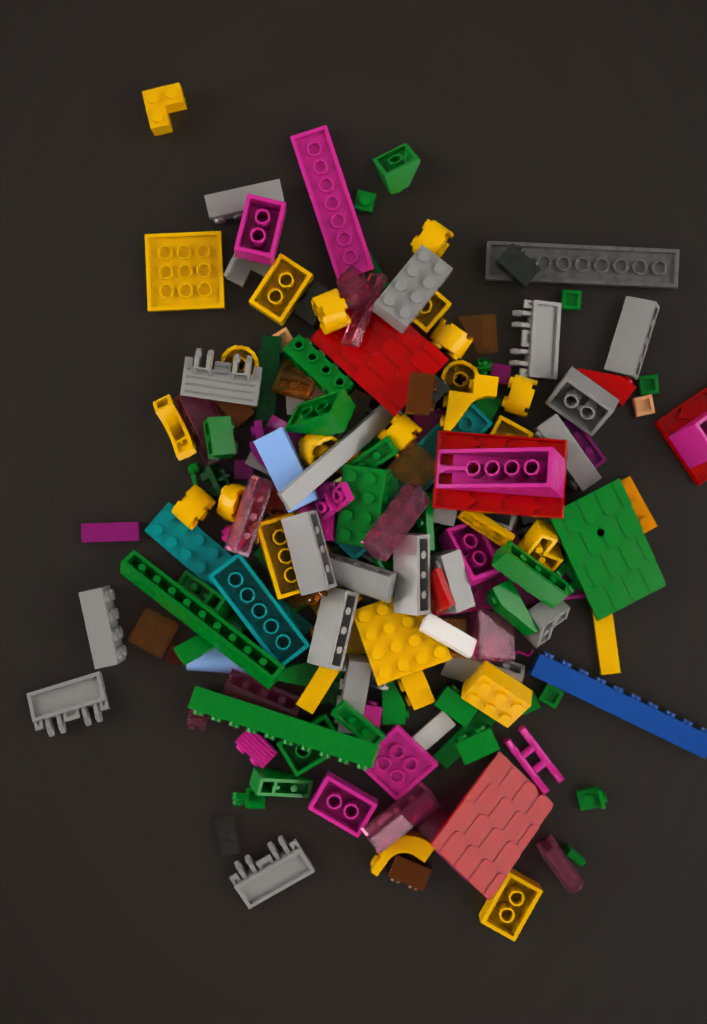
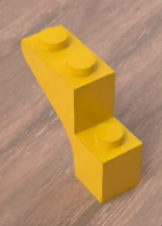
(458, 402)

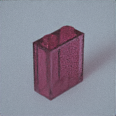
(493, 637)
(560, 864)

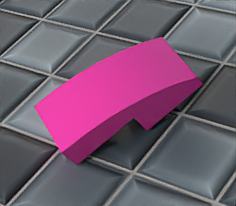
(334, 501)

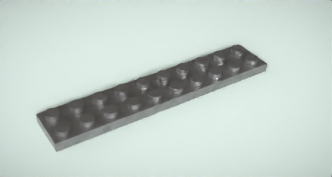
(592, 264)

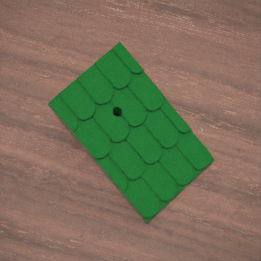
(619, 562)

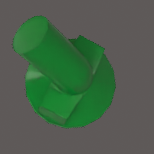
(483, 365)

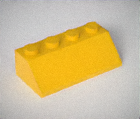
(278, 557)

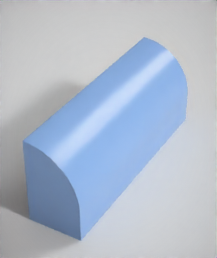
(282, 462)
(214, 662)

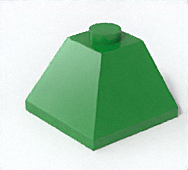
(397, 167)

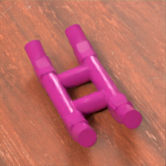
(532, 771)

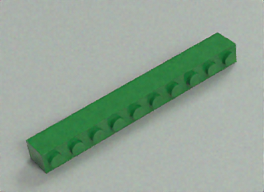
(201, 619)
(285, 727)

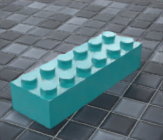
(260, 609)

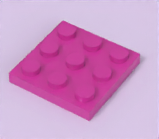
(400, 763)

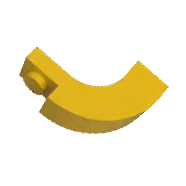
(175, 426)
(411, 843)

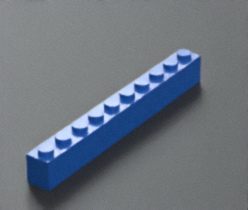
(620, 704)

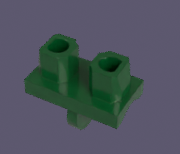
(218, 478)

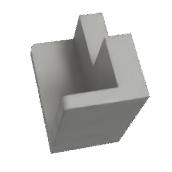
(240, 269)
(545, 621)

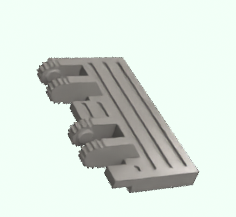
(541, 339)
(220, 382)
(65, 700)
(270, 875)

